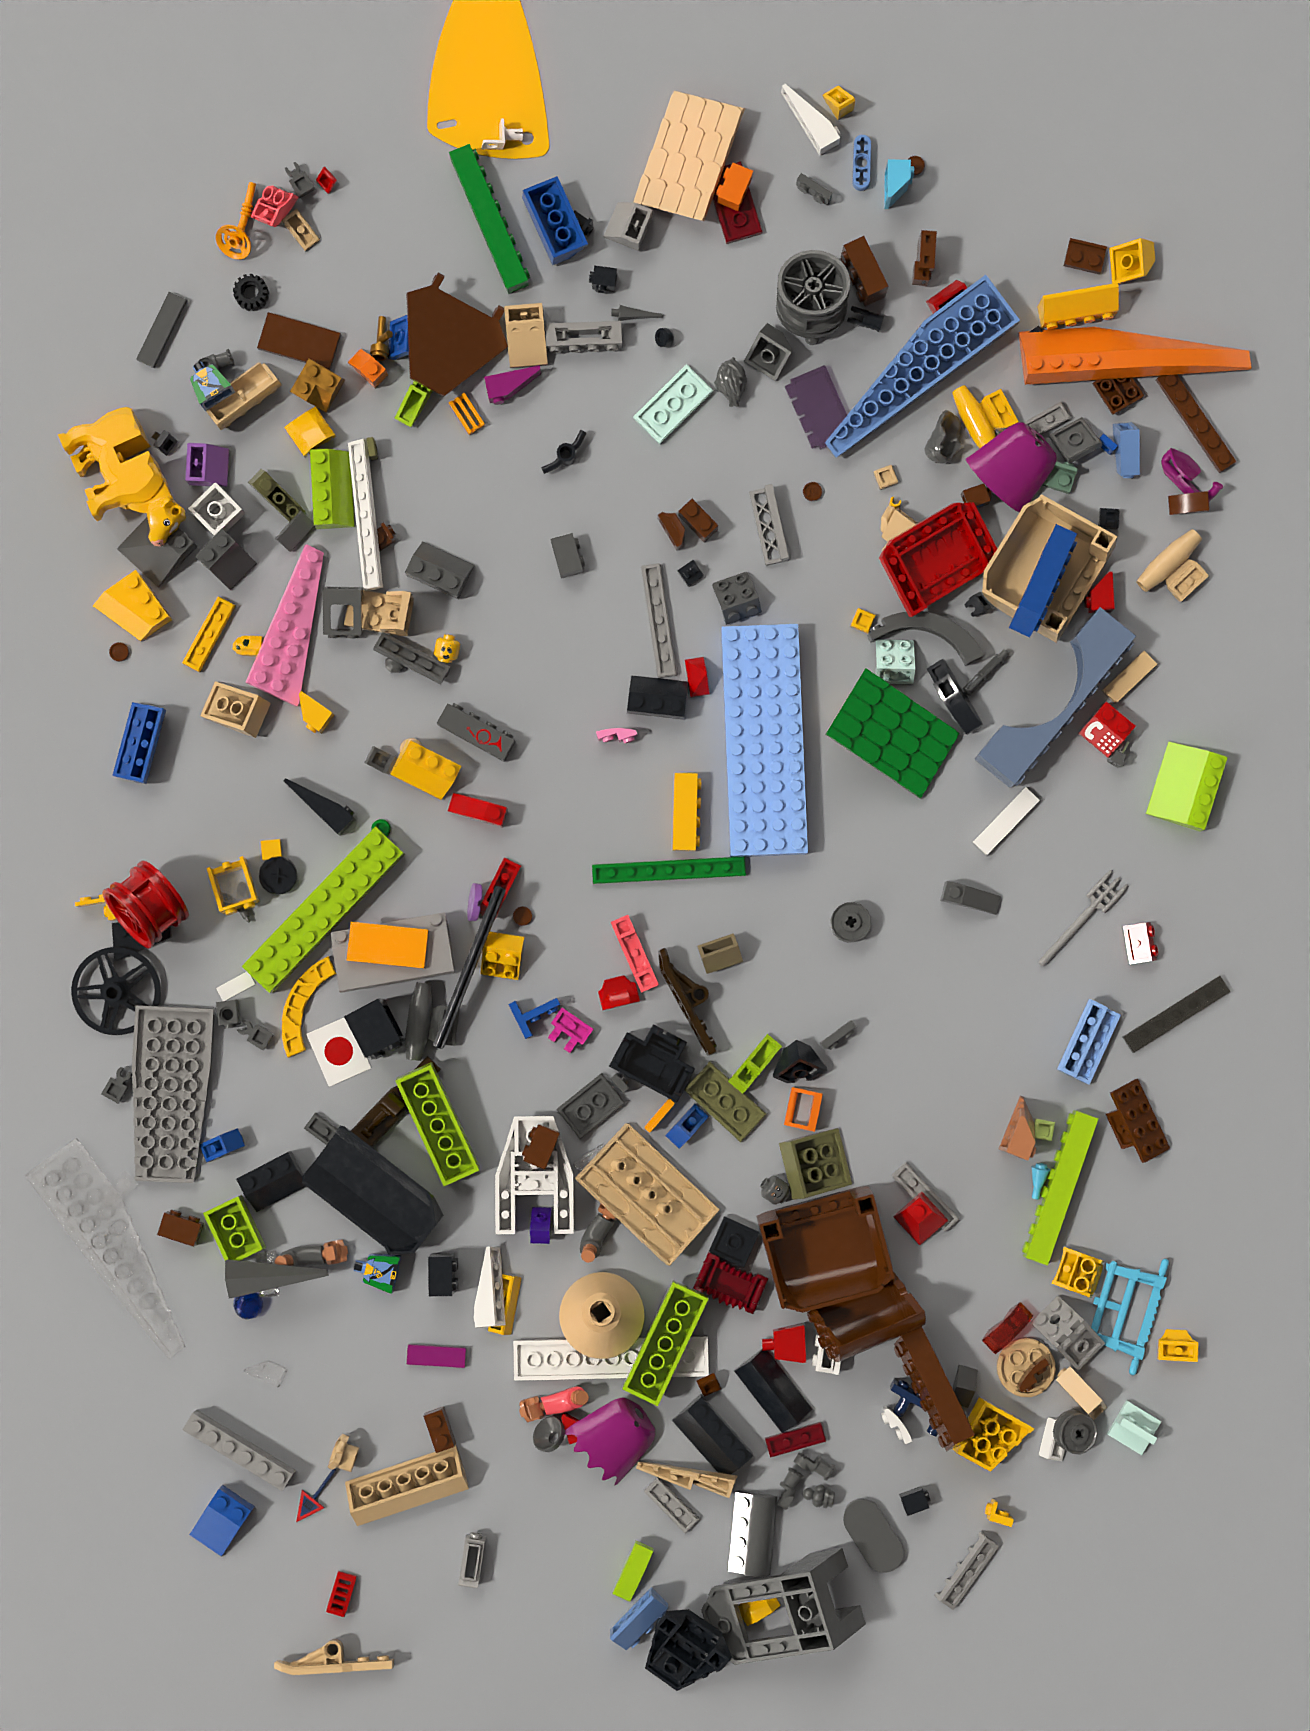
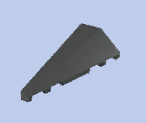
(253, 1277)

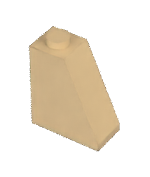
(1081, 1392)

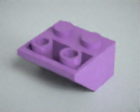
(207, 465)

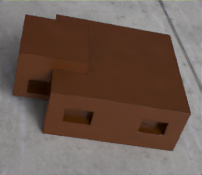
(925, 258)

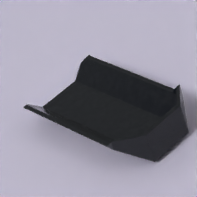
(373, 1193)

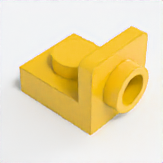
(1000, 1517)

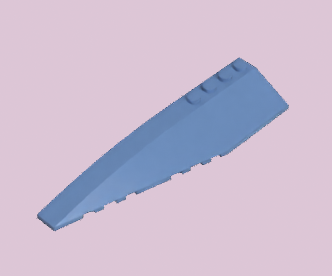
(931, 355)

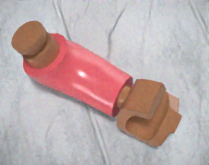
(552, 1404)

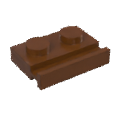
(1085, 256)

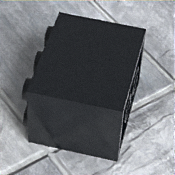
(375, 1029)

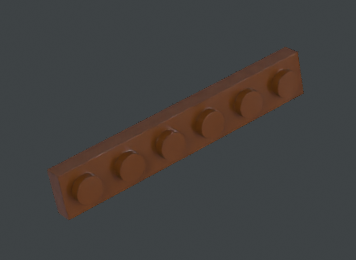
(1196, 421)

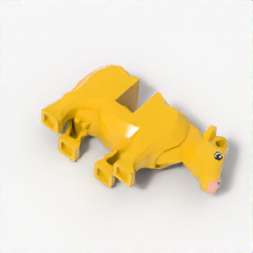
(128, 483)

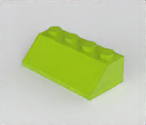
(331, 489)

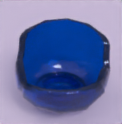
(248, 1305)

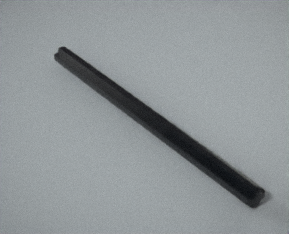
(469, 967)

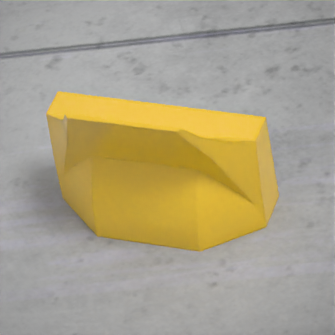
(1177, 1346)
(757, 1610)

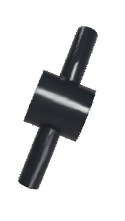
(565, 446)

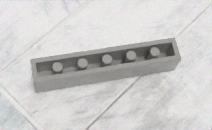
(239, 1450)

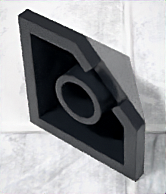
(798, 1062)

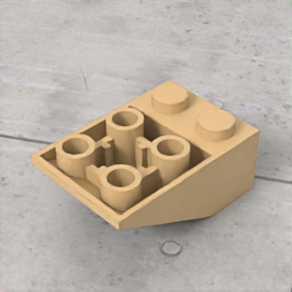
(526, 335)

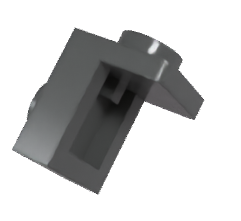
(380, 760)

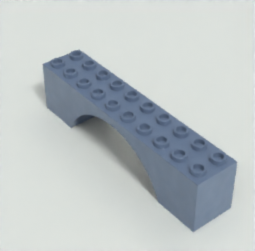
(1096, 650)

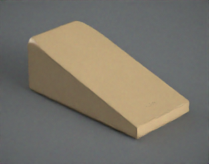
(300, 229)

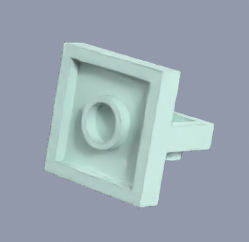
(1134, 1428)

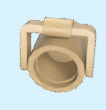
(343, 1454)

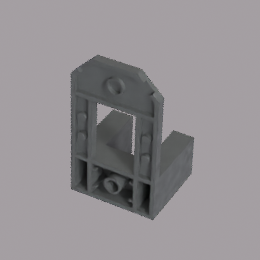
(808, 1604)

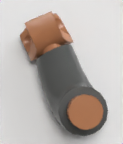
(595, 1234)
(306, 1256)

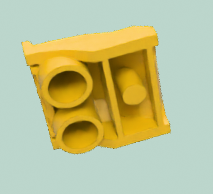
(309, 431)
(1078, 1272)

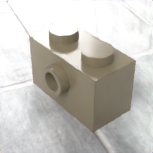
(720, 953)

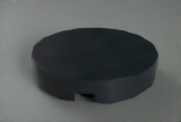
(278, 875)

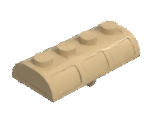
(249, 391)

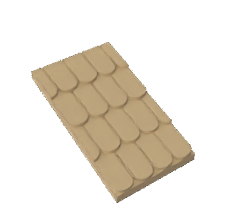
(689, 155)
(647, 1194)

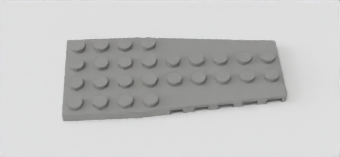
(169, 1090)

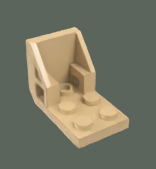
(384, 612)

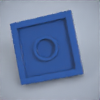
(399, 341)

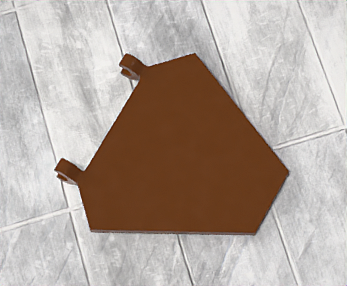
(449, 338)

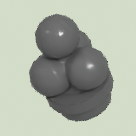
(820, 1496)

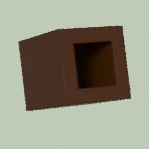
(978, 494)

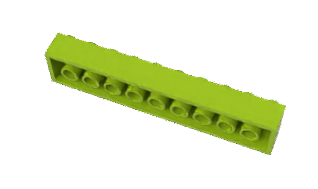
(323, 910)

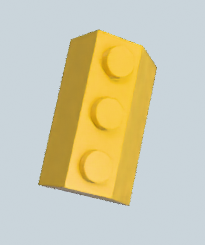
(425, 769)

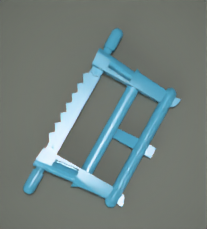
(1133, 1275)

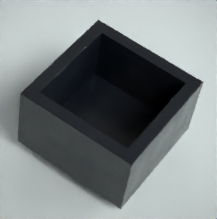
(442, 1274)

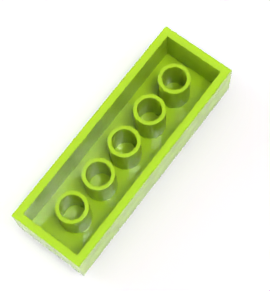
(437, 1124)
(665, 1343)

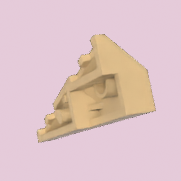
(686, 1477)

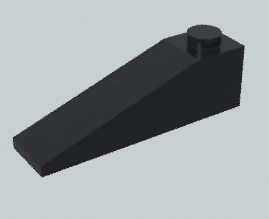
(332, 813)

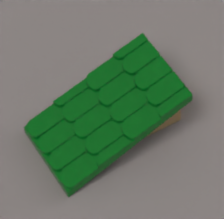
(892, 733)

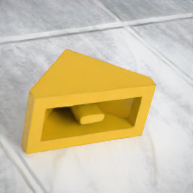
(839, 101)

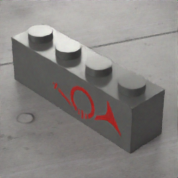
(476, 732)

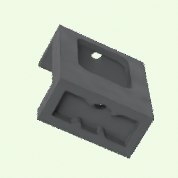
(342, 596)

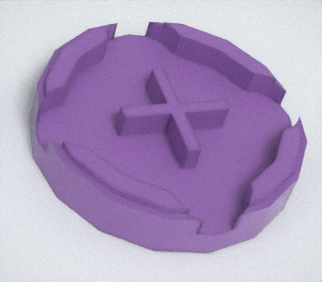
(473, 903)

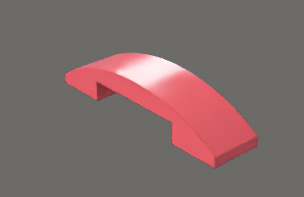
(634, 953)

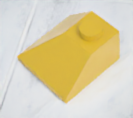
(1131, 260)

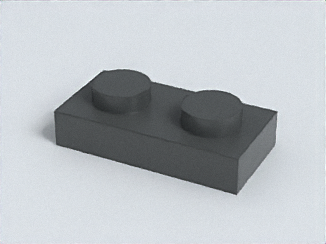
(818, 192)
(831, 1041)

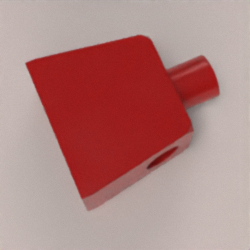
(787, 1343)

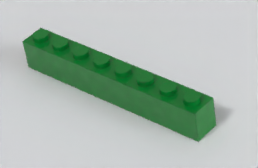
(488, 218)

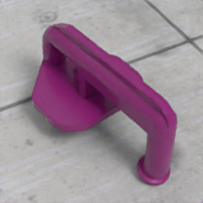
(1188, 471)

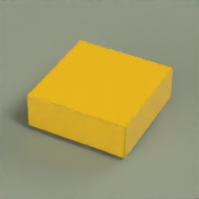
(862, 620)
(271, 848)

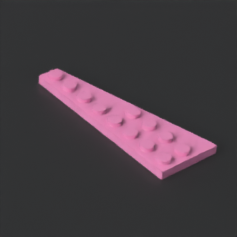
(284, 651)

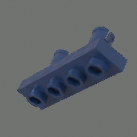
(907, 1397)

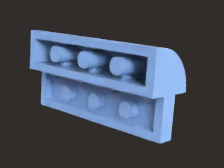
(1088, 1042)

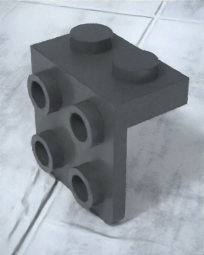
(737, 597)

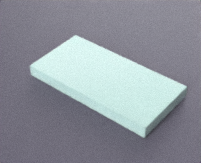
(673, 404)

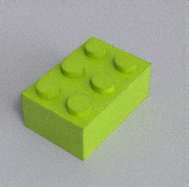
(234, 1229)

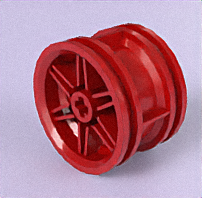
(145, 904)

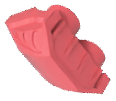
(273, 206)

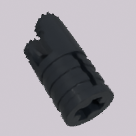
(870, 319)

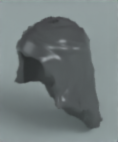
(944, 439)

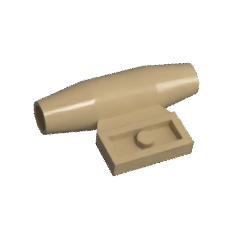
(1175, 568)

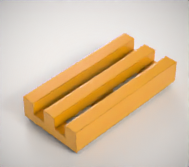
(458, 400)
(659, 1115)

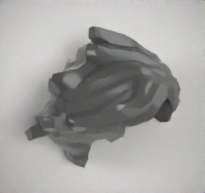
(731, 381)

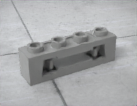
(557, 342)

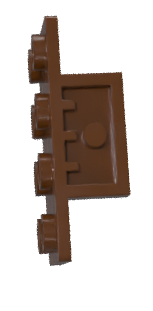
(1136, 1122)

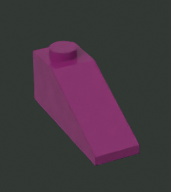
(507, 384)

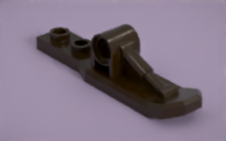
(683, 991)
(384, 1113)

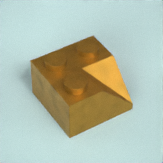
(317, 385)

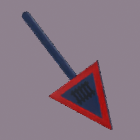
(308, 1504)

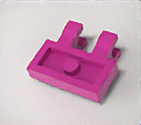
(572, 1026)

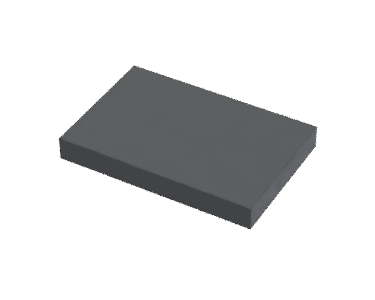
(590, 1106)

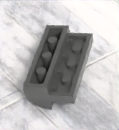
(752, 1534)

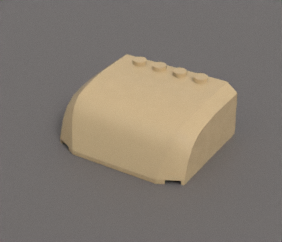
(1020, 551)

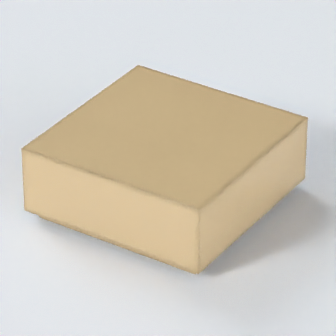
(885, 477)

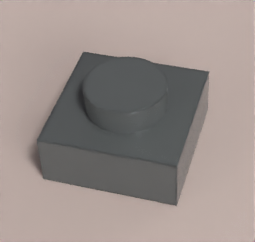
(621, 1082)

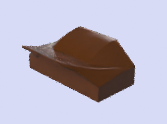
(673, 528)

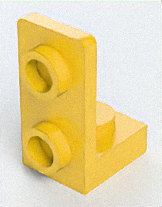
(87, 901)

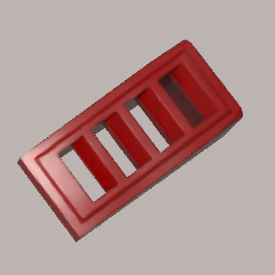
(335, 1610)

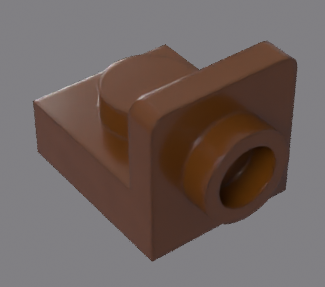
(385, 536)

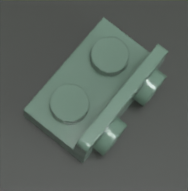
(1061, 477)

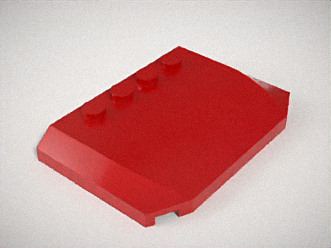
(937, 555)

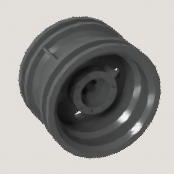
(813, 280)

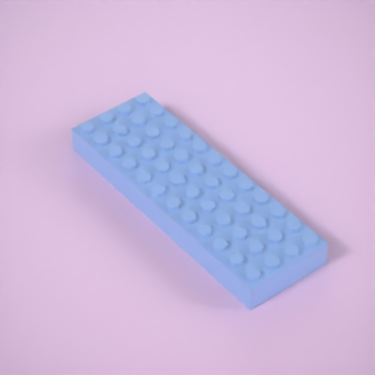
(764, 740)

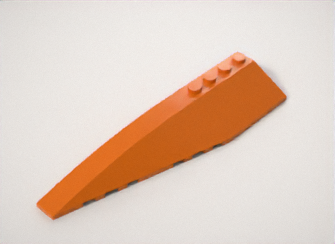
(1115, 354)

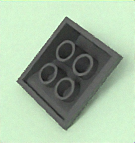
(156, 561)

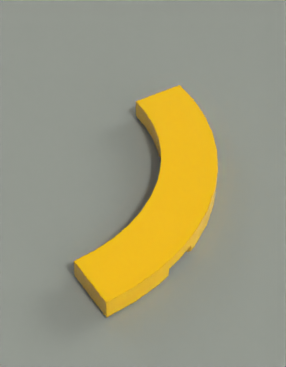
(297, 1001)

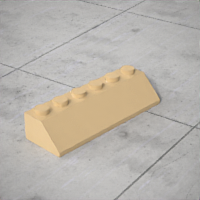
(406, 1485)

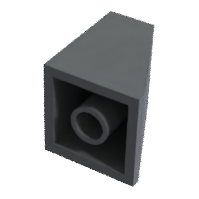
(226, 559)

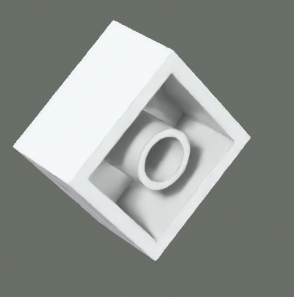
(216, 510)

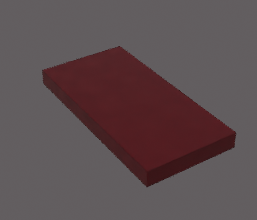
(741, 223)

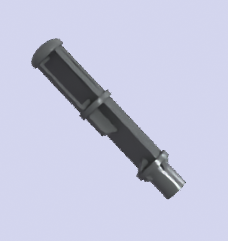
(985, 672)

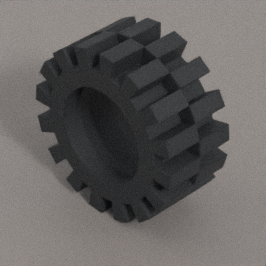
(248, 281)

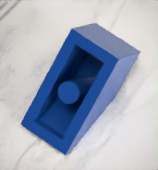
(687, 1126)
(222, 1145)

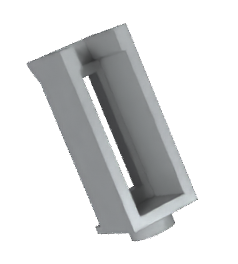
(474, 1540)

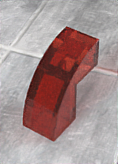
(1008, 1328)

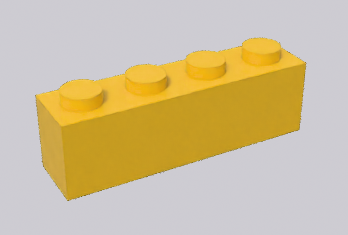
(685, 811)

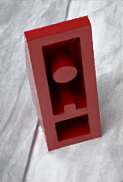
(478, 809)
(504, 878)

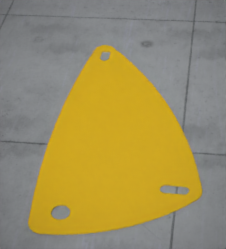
(485, 75)

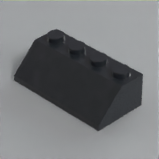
(712, 1436)

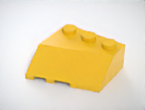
(133, 606)
(994, 1436)

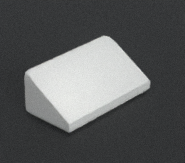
(1049, 1448)

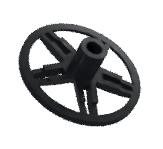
(114, 990)

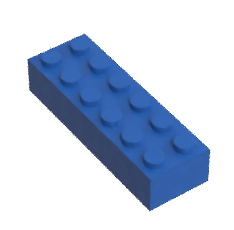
(1044, 581)

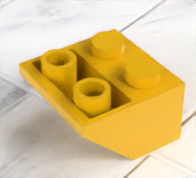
(502, 955)

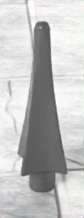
(628, 313)

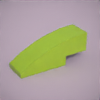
(413, 404)
(754, 1064)
(633, 1571)

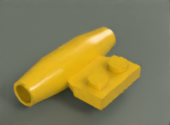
(983, 416)

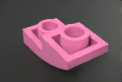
(623, 734)

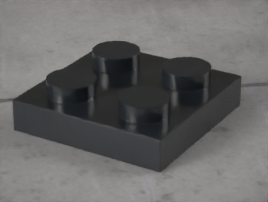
(734, 1241)

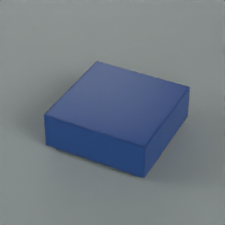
(1107, 444)

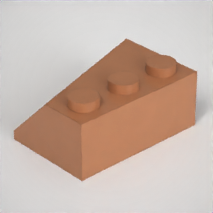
(1020, 1133)

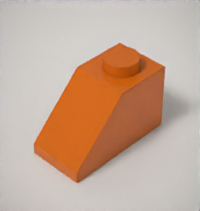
(368, 368)

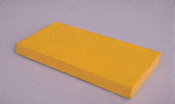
(387, 945)

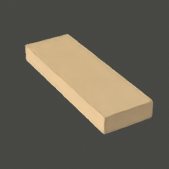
(1129, 677)

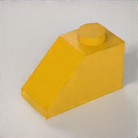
(314, 714)

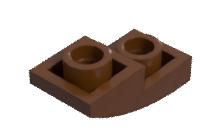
(1188, 503)
(1028, 1380)

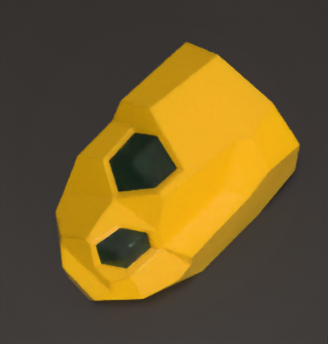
(248, 645)

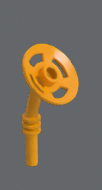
(237, 236)

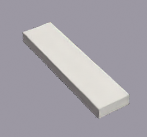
(1006, 821)

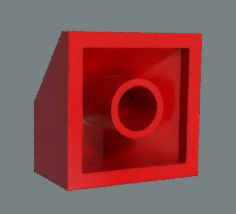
(920, 1218)

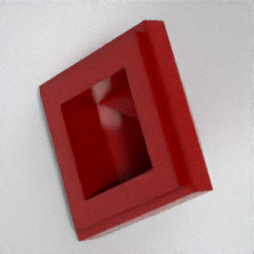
(326, 180)

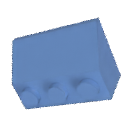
(638, 1619)

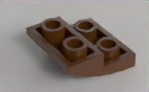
(1118, 393)

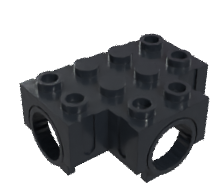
(654, 1062)

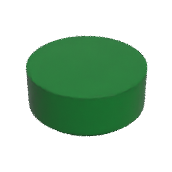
(383, 826)

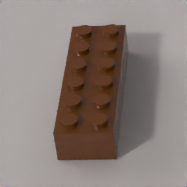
(934, 1389)

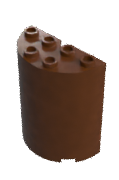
(867, 1321)

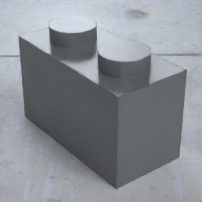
(567, 556)

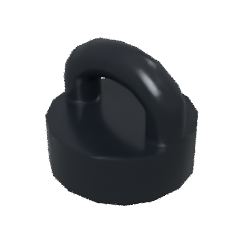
(664, 337)

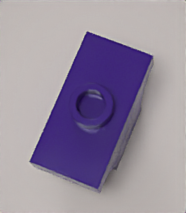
(540, 1225)

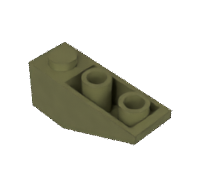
(275, 495)

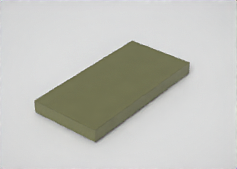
(724, 1102)

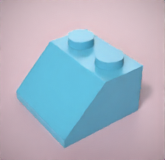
(896, 180)

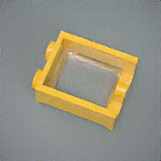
(233, 886)

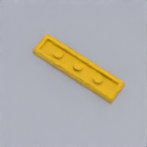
(209, 634)

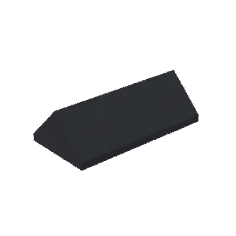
(773, 1390)

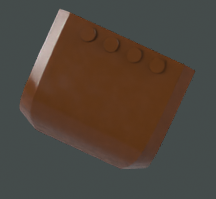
(826, 1250)

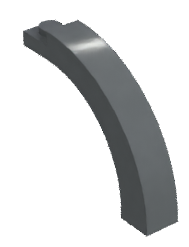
(938, 625)

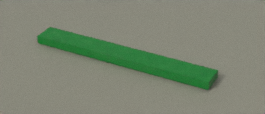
(668, 870)

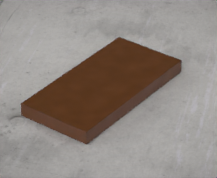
(298, 340)

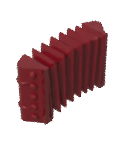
(730, 1284)

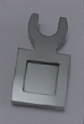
(300, 182)
(257, 1036)
(116, 1088)

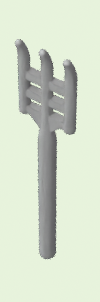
(1095, 904)

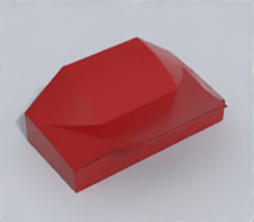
(618, 992)

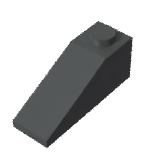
(970, 897)

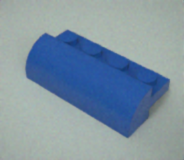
(139, 743)

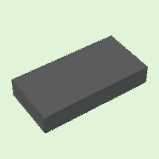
(295, 531)

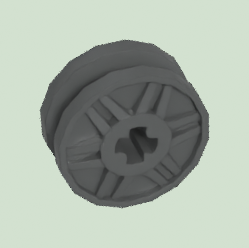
(859, 929)
(1075, 1432)

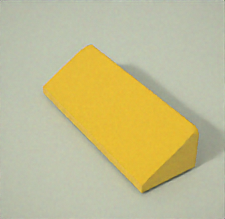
(511, 1289)

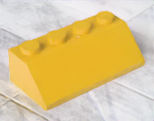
(1079, 306)

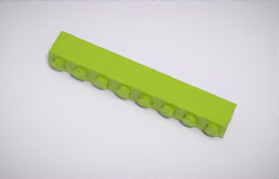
(1060, 1187)

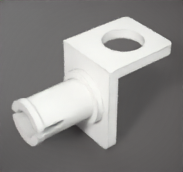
(504, 134)

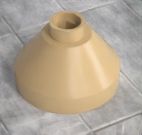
(613, 1334)

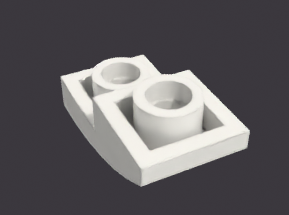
(893, 1420)

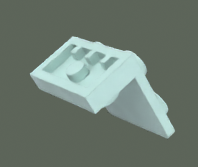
(895, 661)

